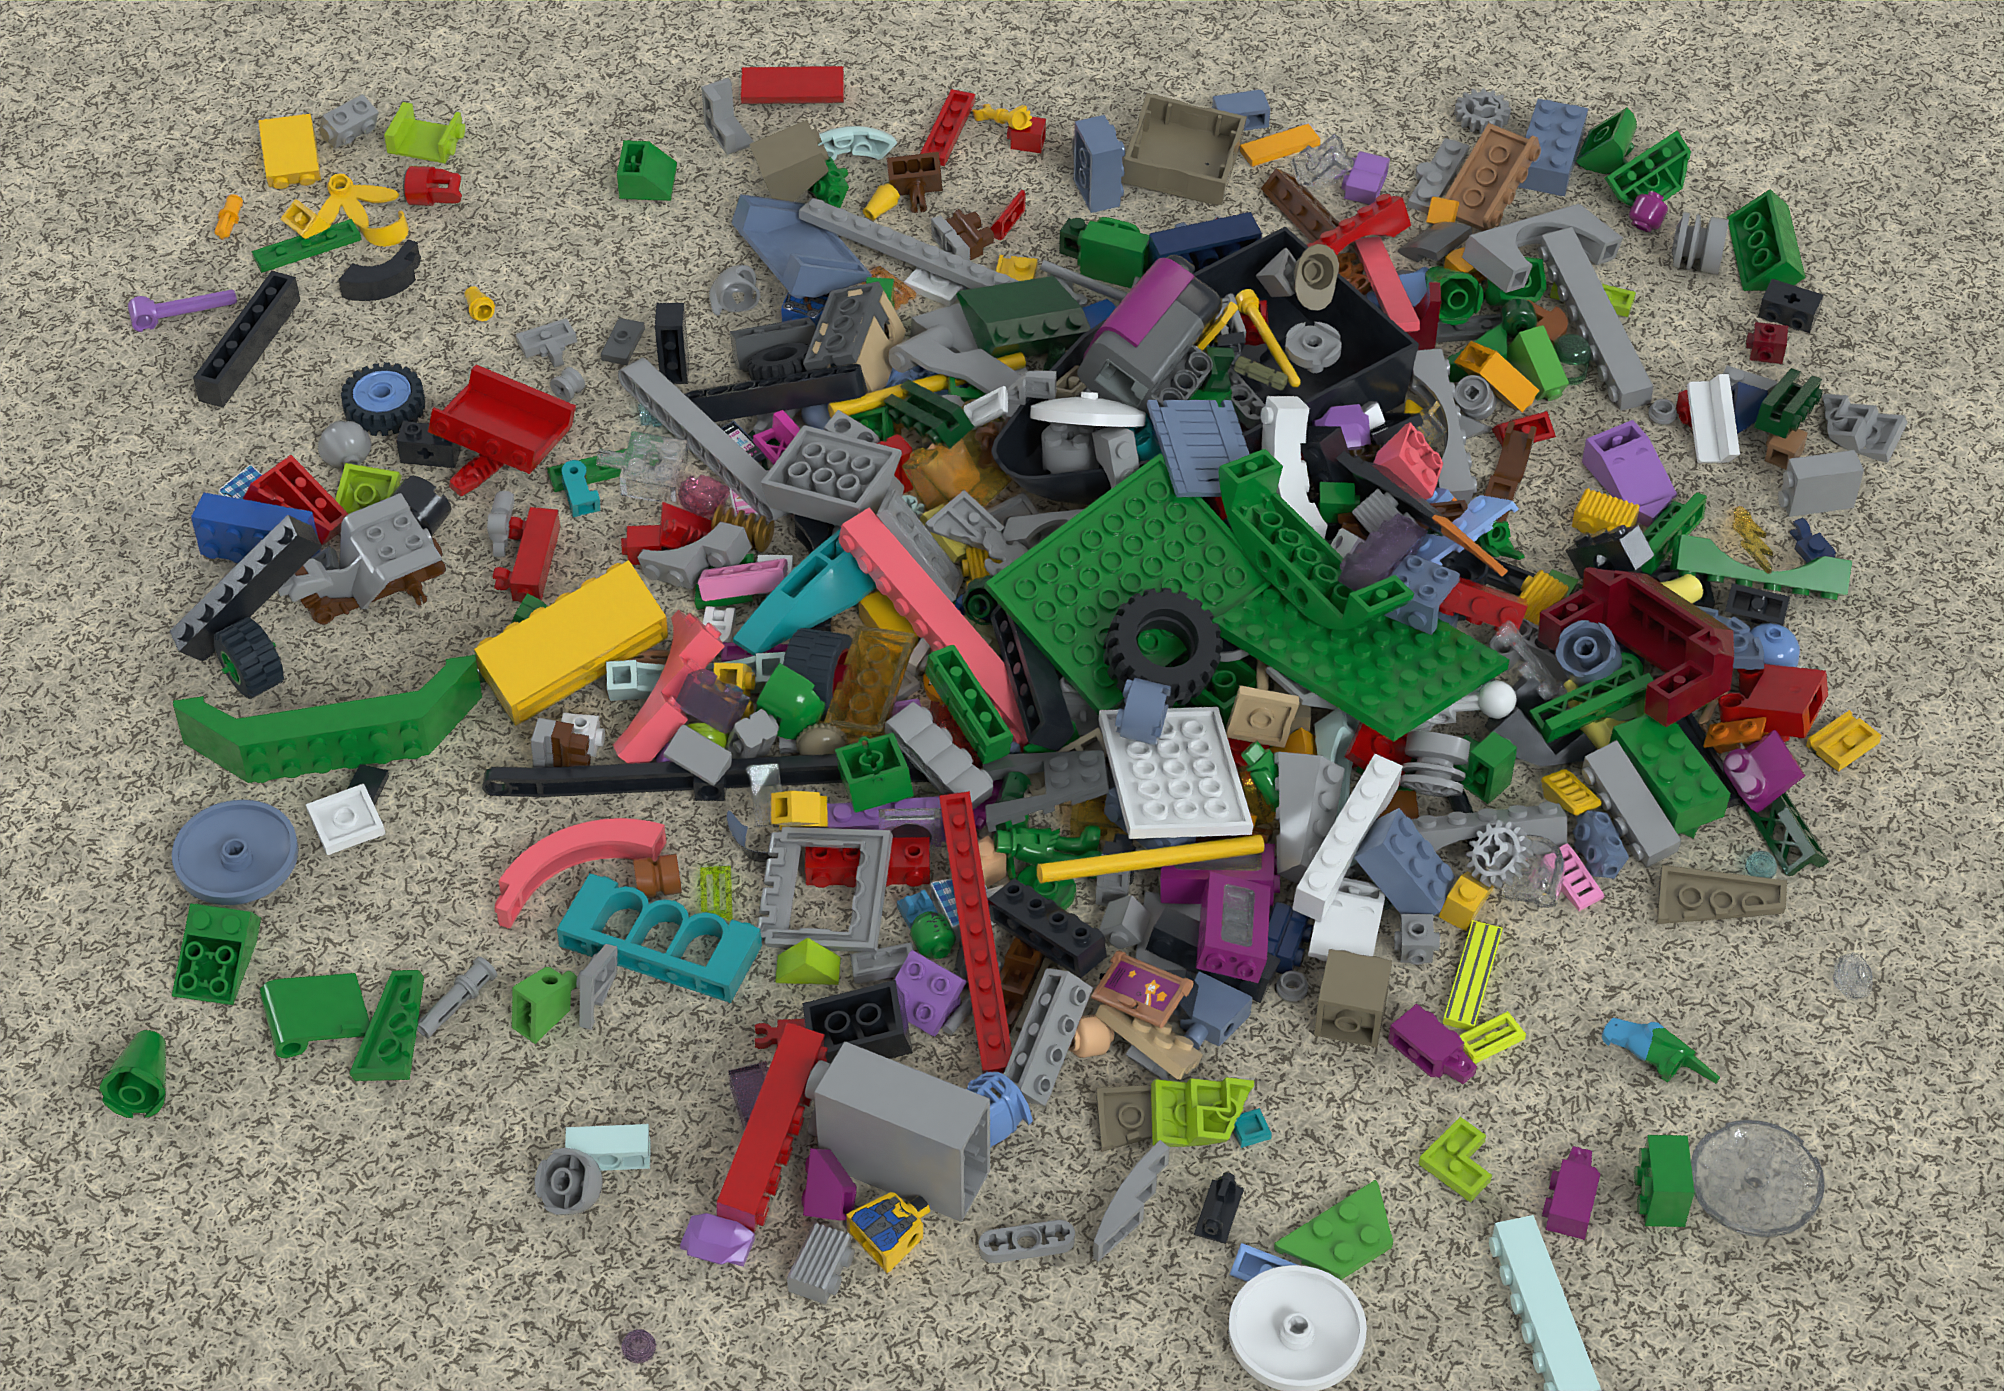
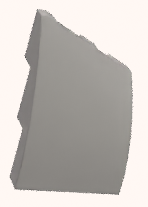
(1862, 426)

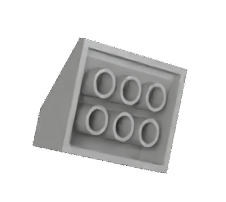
(830, 476)

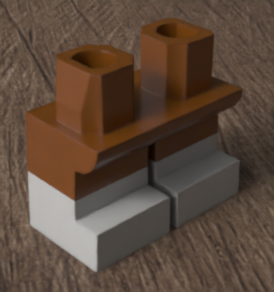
(960, 234)
(558, 745)

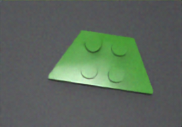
(1343, 1235)

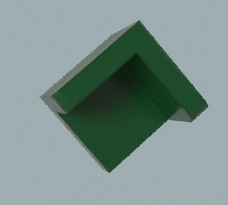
(1218, 377)

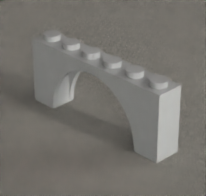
(1497, 251)

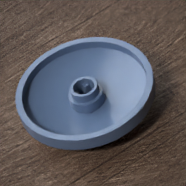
(235, 852)

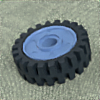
(383, 398)

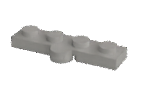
(1438, 174)

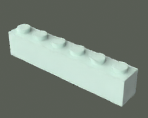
(1542, 1306)

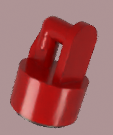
(423, 189)

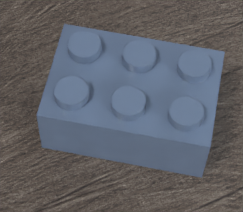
(1098, 163)
(1405, 865)

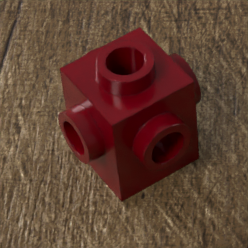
(1767, 342)

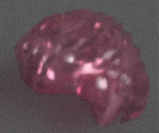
(702, 495)

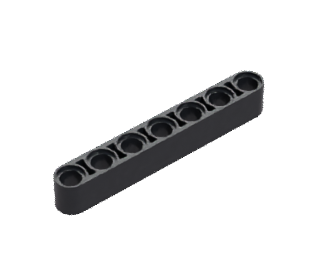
(781, 393)

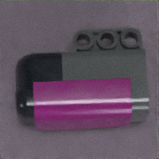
(1152, 338)

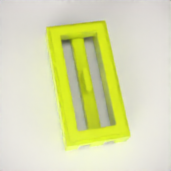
(1497, 1046)

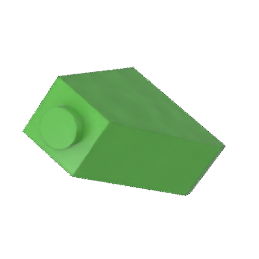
(1538, 362)

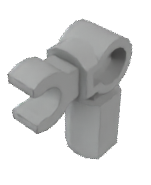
(499, 521)

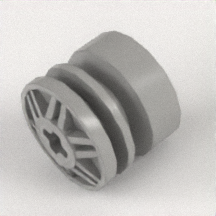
(1700, 243)
(1434, 769)

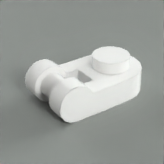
(722, 619)

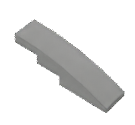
(1127, 1206)

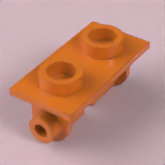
(1729, 735)

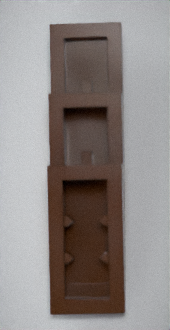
(1018, 977)

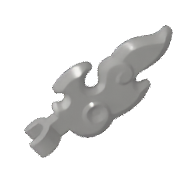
(998, 549)

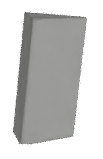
(698, 755)

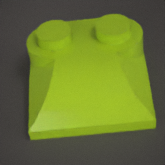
(365, 486)

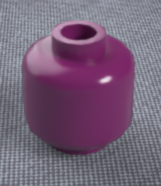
(1648, 211)

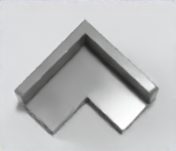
(720, 117)

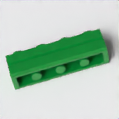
(969, 704)

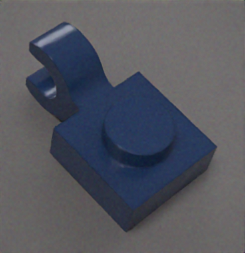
(1810, 545)

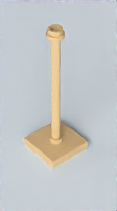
(1262, 713)

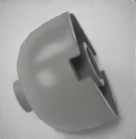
(568, 1181)

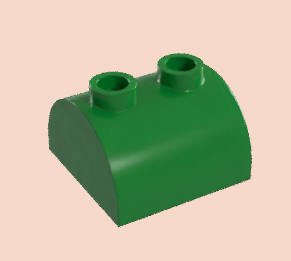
(1609, 143)

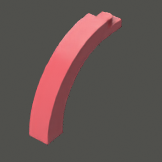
(572, 846)

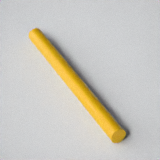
(933, 383)
(1150, 858)

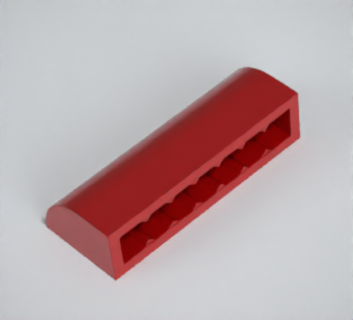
(792, 85)

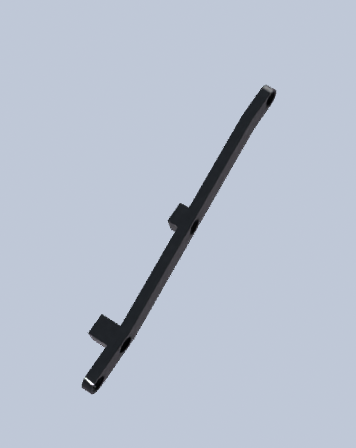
(659, 777)

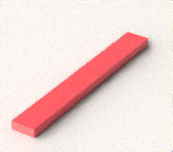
(1386, 283)

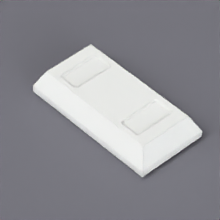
(987, 407)

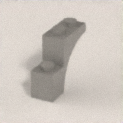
(683, 566)

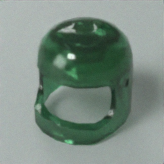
(1573, 350)

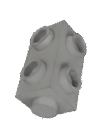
(348, 121)

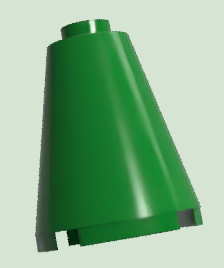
(1459, 294)
(137, 1077)

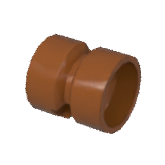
(658, 875)

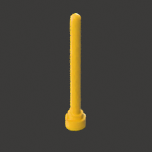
(1248, 304)

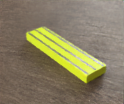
(1472, 975)

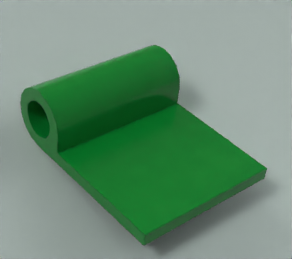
(313, 1010)

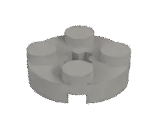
(1313, 358)

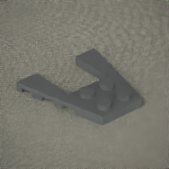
(1068, 777)

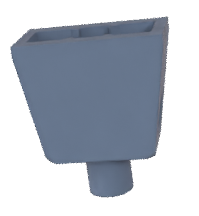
(1216, 1012)

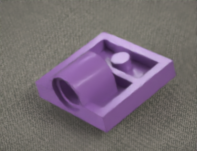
(928, 992)

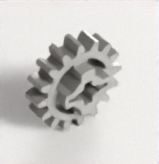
(1480, 109)
(1499, 854)

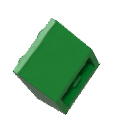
(645, 172)

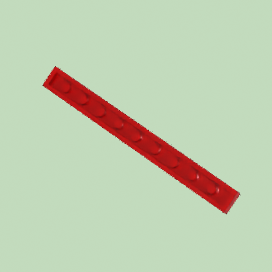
(976, 932)

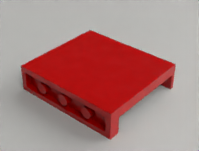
(504, 420)

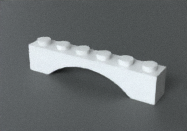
(1338, 849)

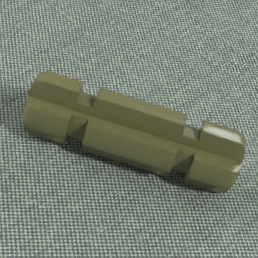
(1261, 373)

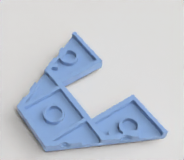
(1473, 522)

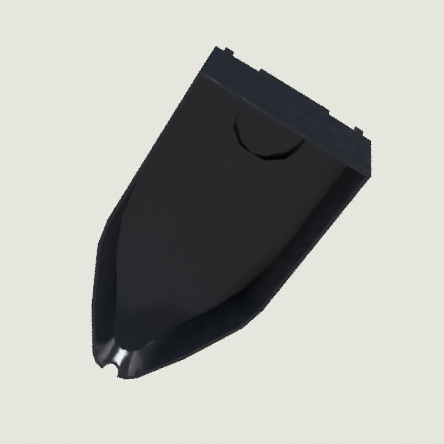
(1371, 367)

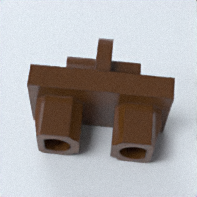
(986, 437)

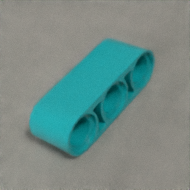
(1146, 440)

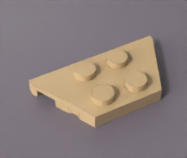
(1161, 1045)

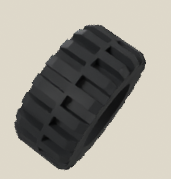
(1176, 615)

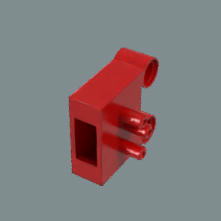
(1782, 694)

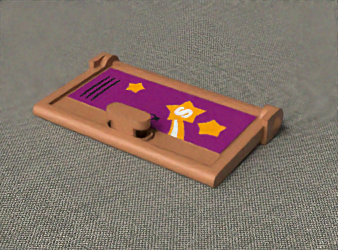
(1141, 984)

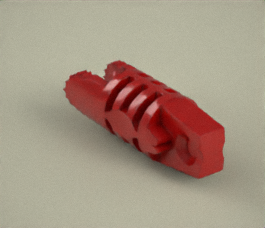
(474, 474)

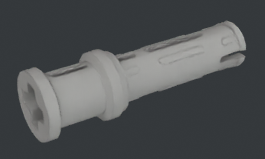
(464, 988)

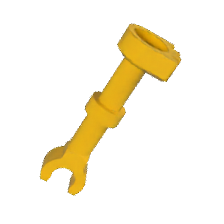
(1017, 118)

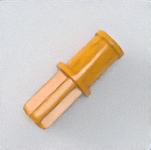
(228, 216)

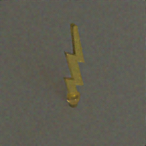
(1750, 533)

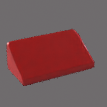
(1009, 216)
(1540, 420)

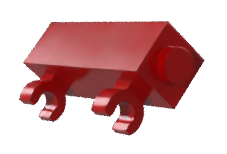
(534, 555)

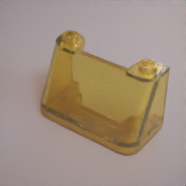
(944, 472)

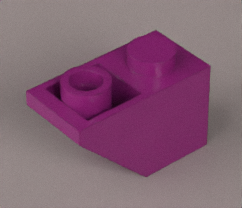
(828, 1187)

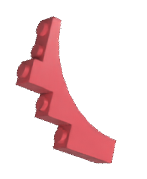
(659, 719)

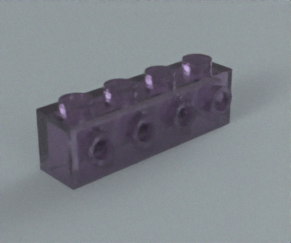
(1381, 552)

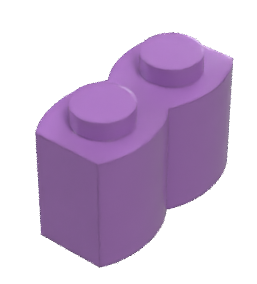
(1365, 178)

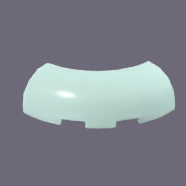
(858, 140)

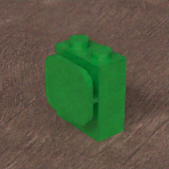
(1113, 251)

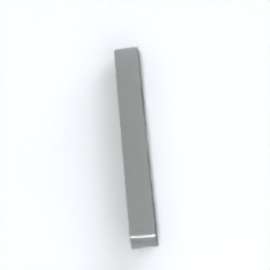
(703, 435)

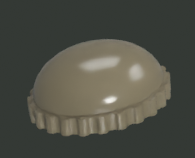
(820, 740)

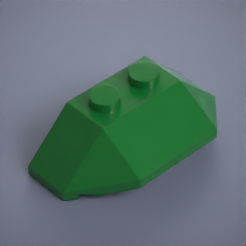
(1655, 170)

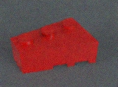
(294, 487)

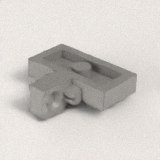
(547, 341)

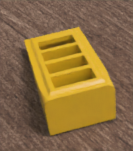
(1569, 792)

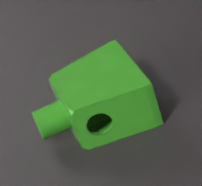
(541, 1002)

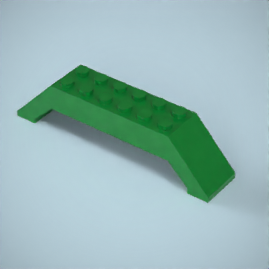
(335, 733)

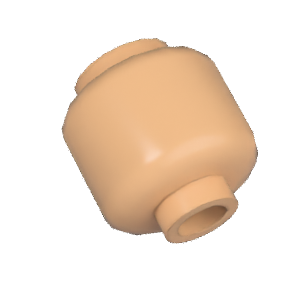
(1091, 1037)

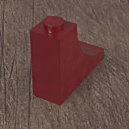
(1428, 315)

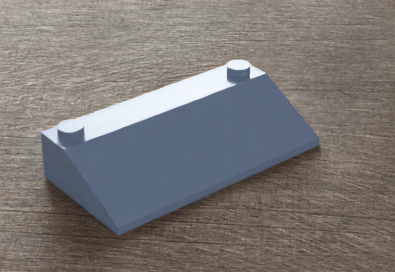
(797, 252)

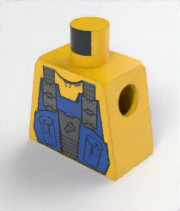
(888, 1227)

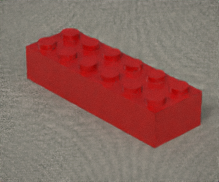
(770, 1129)

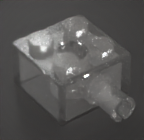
(649, 467)

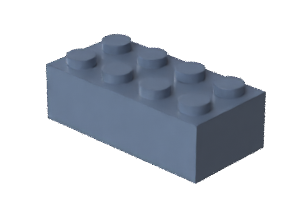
(1560, 134)

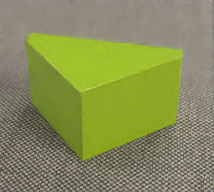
(808, 964)

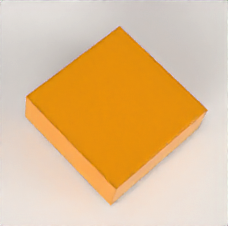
(1442, 210)

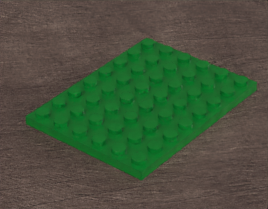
(1111, 550)
(1375, 671)

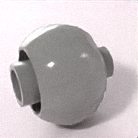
(344, 443)

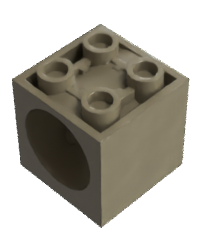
(1352, 997)

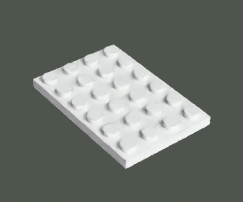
(1181, 784)

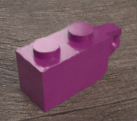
(1431, 1045)
(1573, 1194)

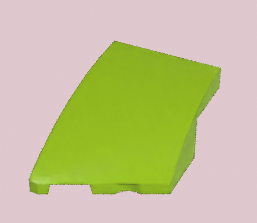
(1196, 1110)

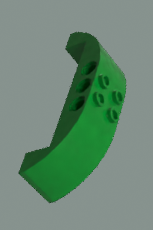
(1293, 553)

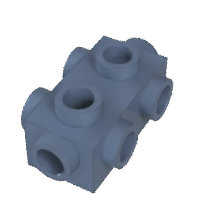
(1599, 844)

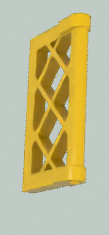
(1218, 325)

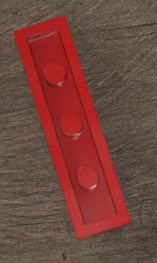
(949, 124)

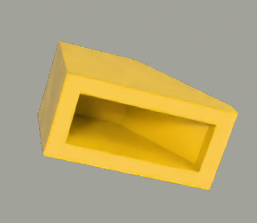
(1464, 901)

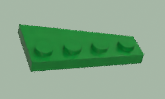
(391, 1035)

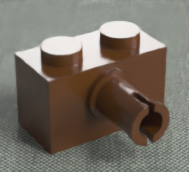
(915, 176)

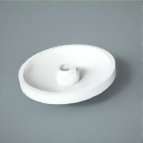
(1088, 411)
(1297, 1328)

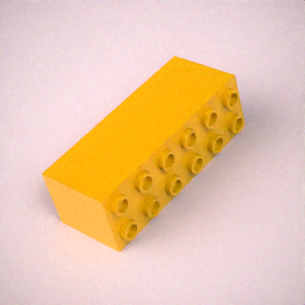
(571, 642)

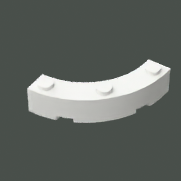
(1282, 432)

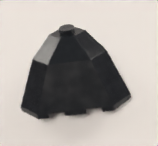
(1526, 737)

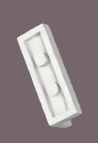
(1713, 420)

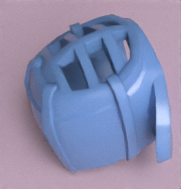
(1004, 1112)

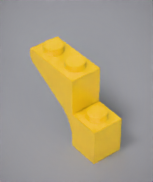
(799, 809)

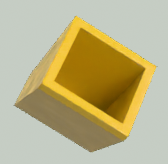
(289, 151)

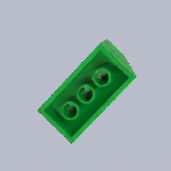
(1765, 243)

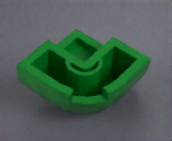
(1533, 289)
(790, 702)

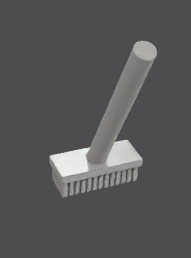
(1084, 281)

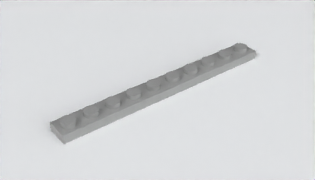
(900, 246)

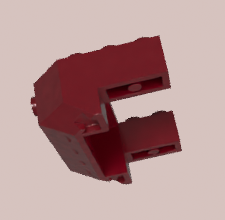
(1660, 628)

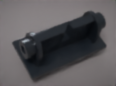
(1219, 1209)

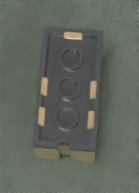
(857, 329)

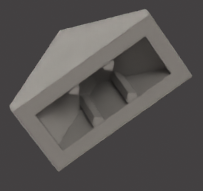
(1279, 275)

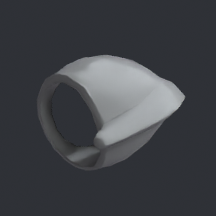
(732, 280)

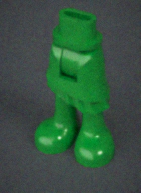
(1263, 772)
(1038, 844)

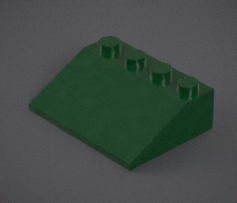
(1023, 316)

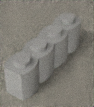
(936, 756)

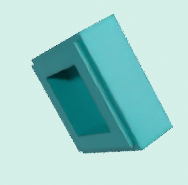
(1251, 1128)

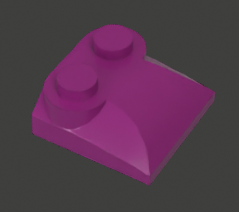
(1762, 770)

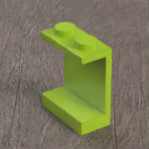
(422, 138)

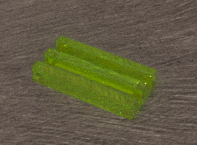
(716, 870)

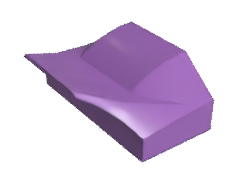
(1352, 422)
(717, 1239)

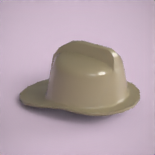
(1316, 276)

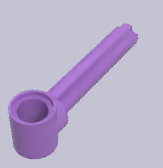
(145, 313)

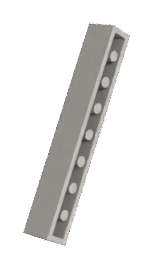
(1595, 319)

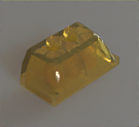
(871, 681)

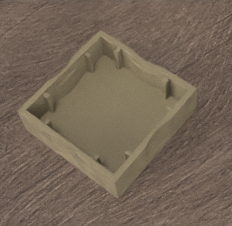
(1174, 145)

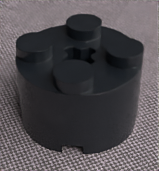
(424, 503)

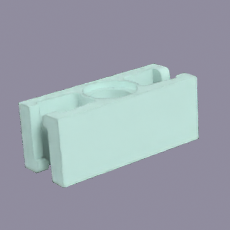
(613, 1145)

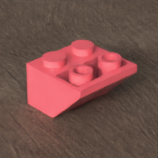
(1412, 460)

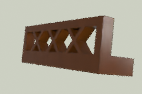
(1299, 205)

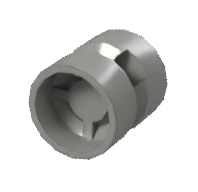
(1475, 397)

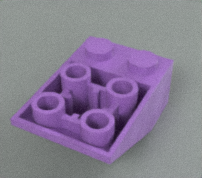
(1627, 465)

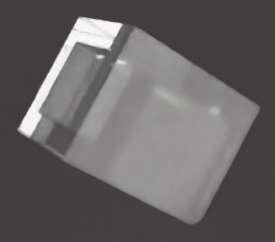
(1432, 428)

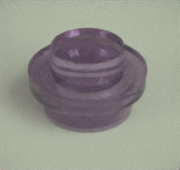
(638, 1346)

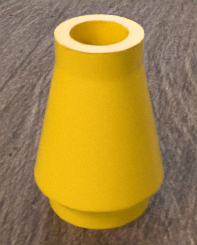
(882, 200)
(479, 305)

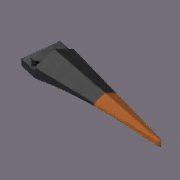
(1372, 476)

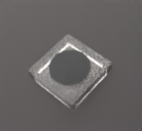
(913, 823)

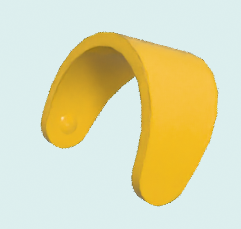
(389, 234)

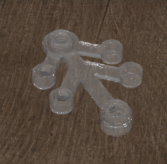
(1533, 666)

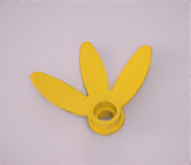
(348, 198)

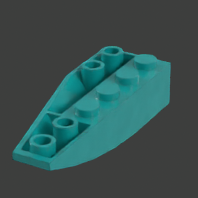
(810, 594)

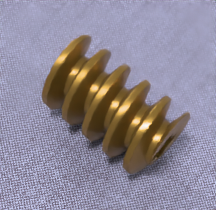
(758, 532)

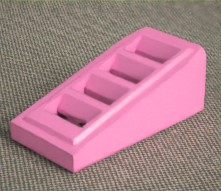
(1579, 871)

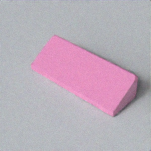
(742, 579)

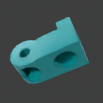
(576, 489)

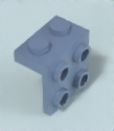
(1430, 587)

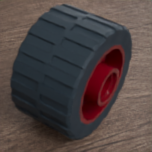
(819, 659)

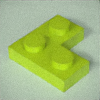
(1451, 1162)

